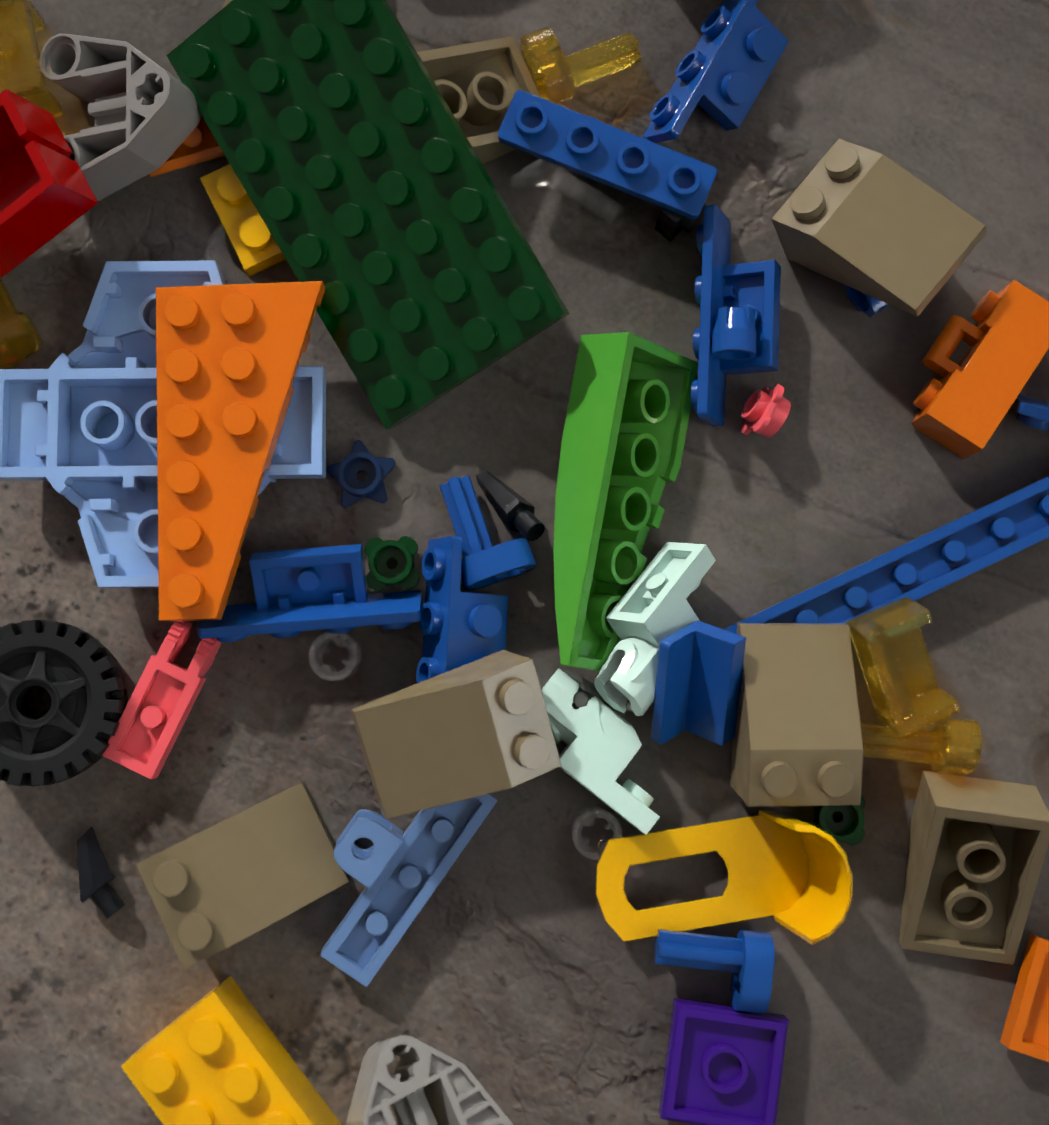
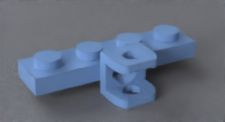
(398, 877)

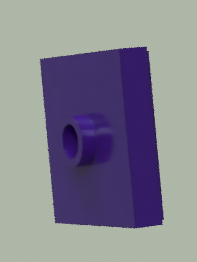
(722, 1065)

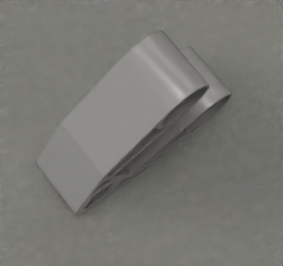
(135, 104)
(449, 1084)

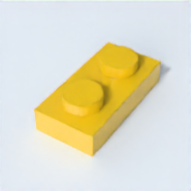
(242, 221)

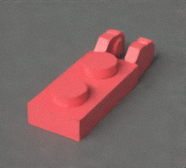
(160, 704)

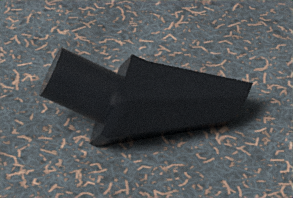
(512, 508)
(96, 876)

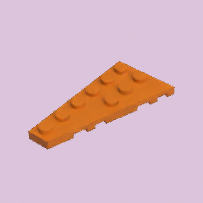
(220, 408)

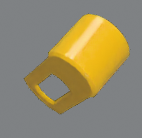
(772, 869)

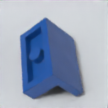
(698, 683)

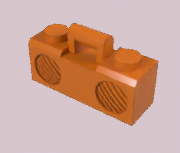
(1000, 358)

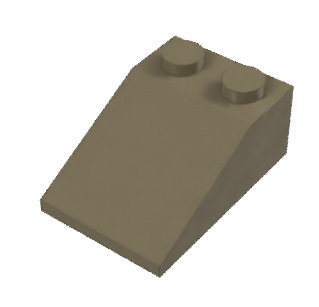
(479, 87)
(875, 228)
(797, 717)
(457, 735)
(972, 866)
(242, 874)

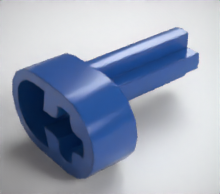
(481, 561)
(746, 956)

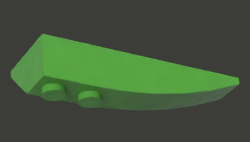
(615, 458)

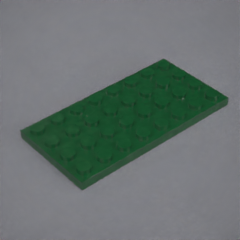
(369, 192)

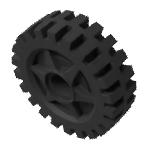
(84, 696)

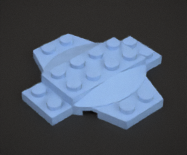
(95, 421)

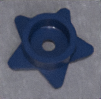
(347, 471)

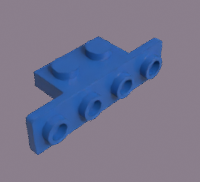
(722, 70)
(607, 154)
(732, 286)
(312, 592)
(456, 623)

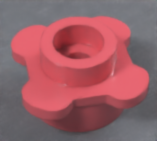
(765, 411)

